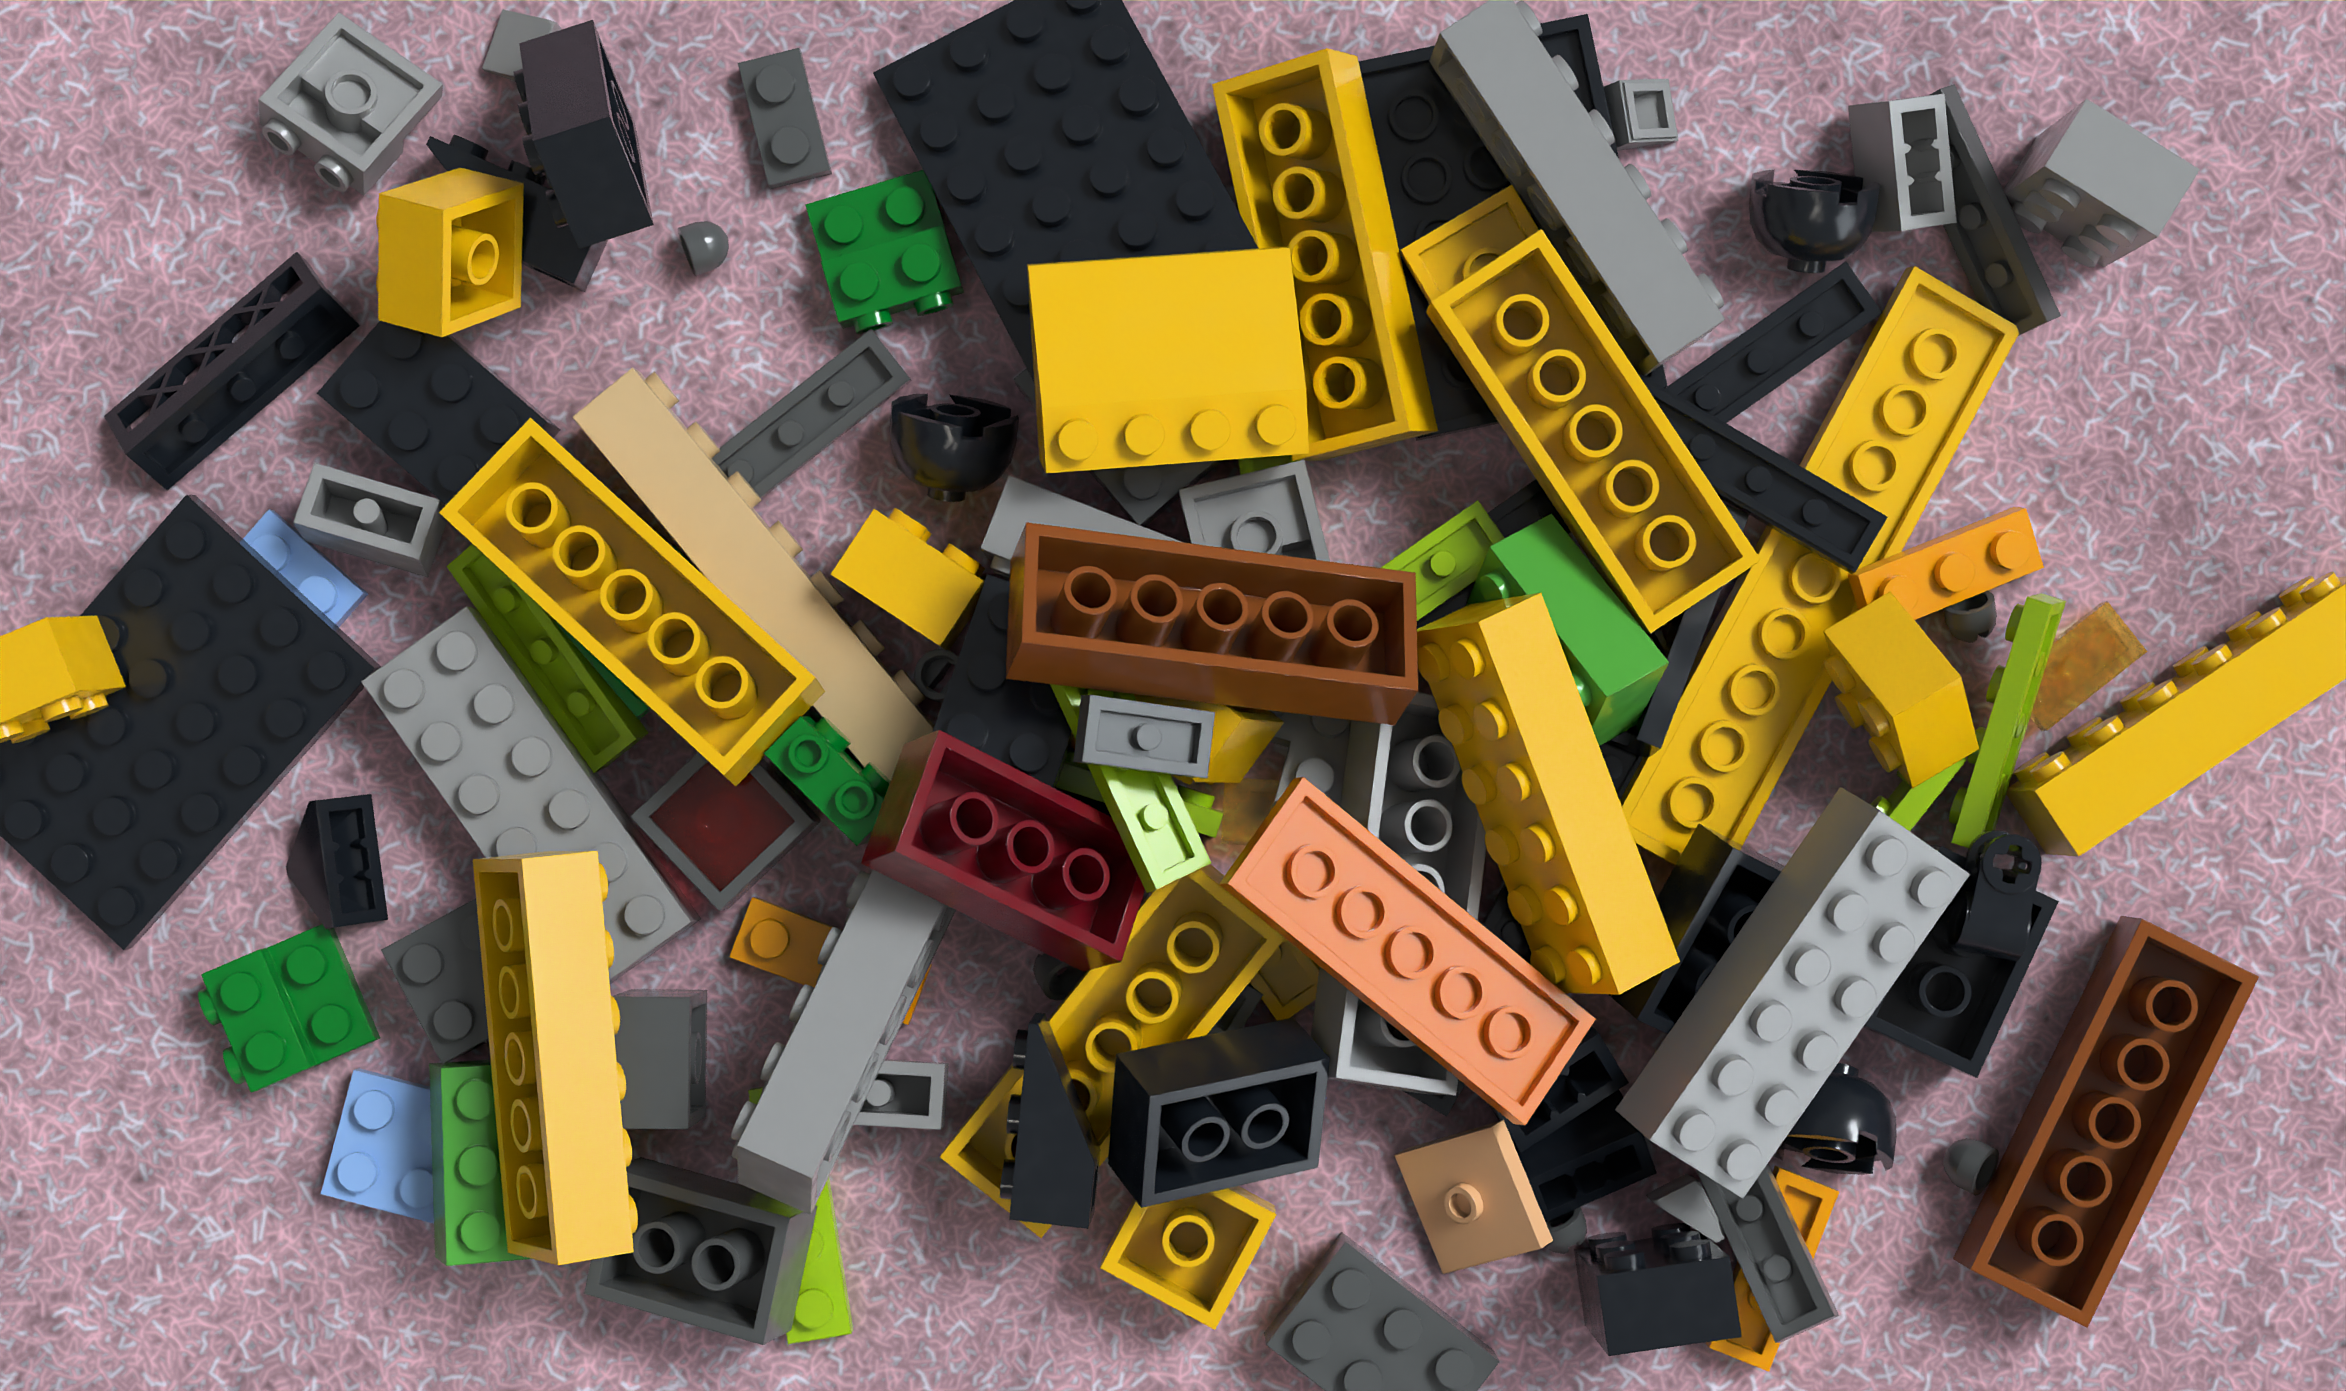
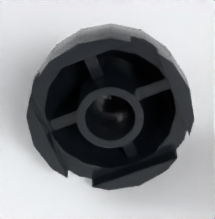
(1812, 216)
(952, 445)
(1845, 1126)

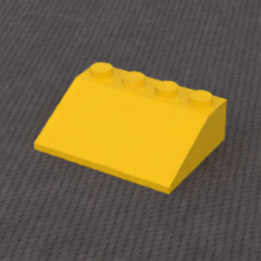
(1167, 359)

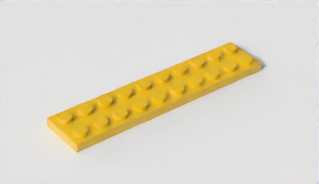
(1768, 648)

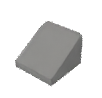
(512, 29)
(1641, 113)
(1690, 1204)

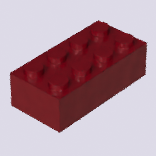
(1006, 852)

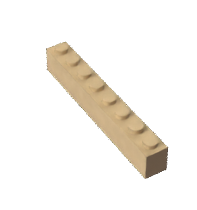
(754, 563)

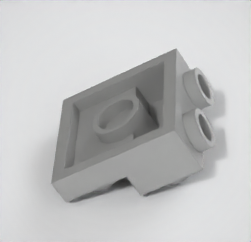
(347, 105)
(1257, 513)

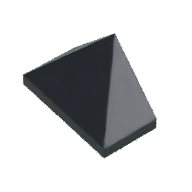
(339, 862)

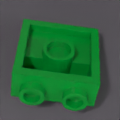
(885, 252)
(818, 765)
(287, 1008)

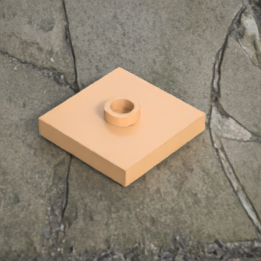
(1473, 1197)

